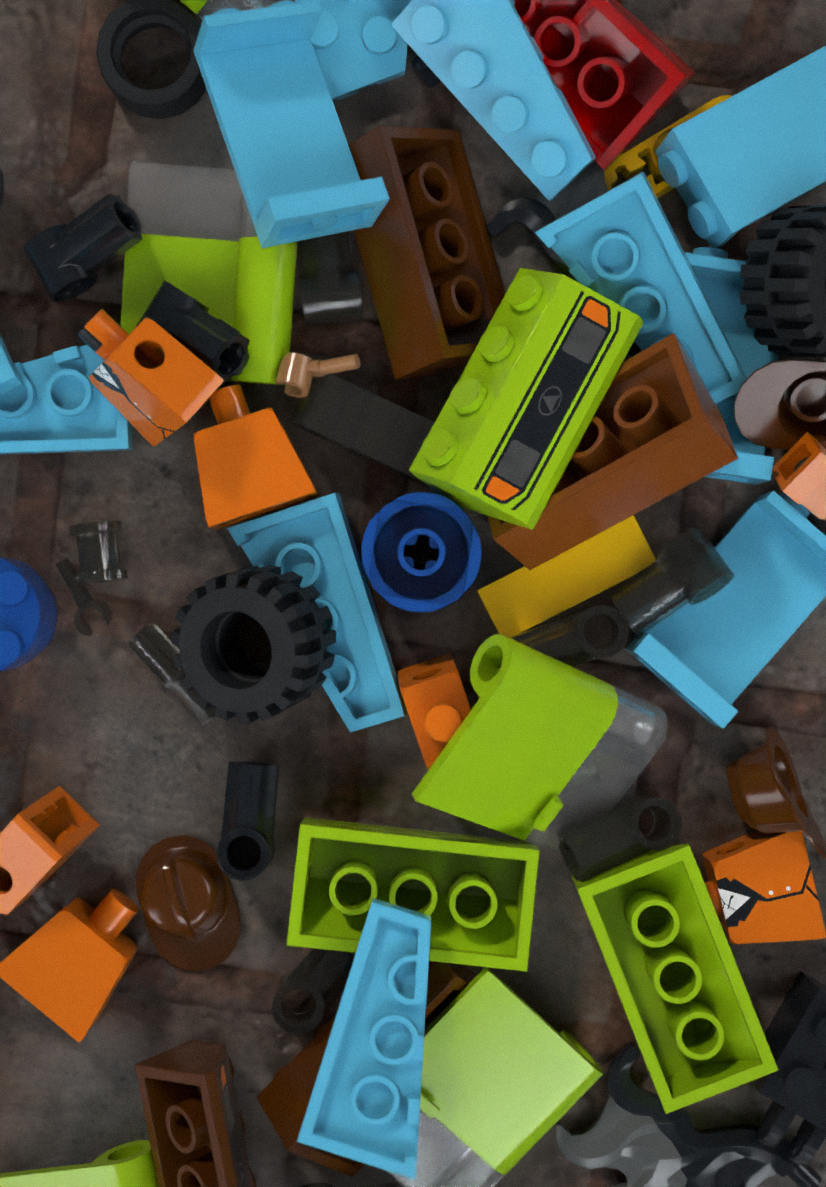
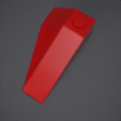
(606, 67)

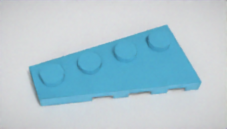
(502, 81)
(632, 257)
(61, 408)
(320, 547)
(372, 1064)

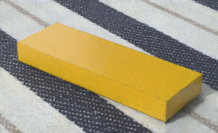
(566, 580)

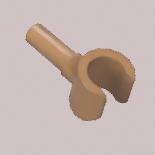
(298, 371)

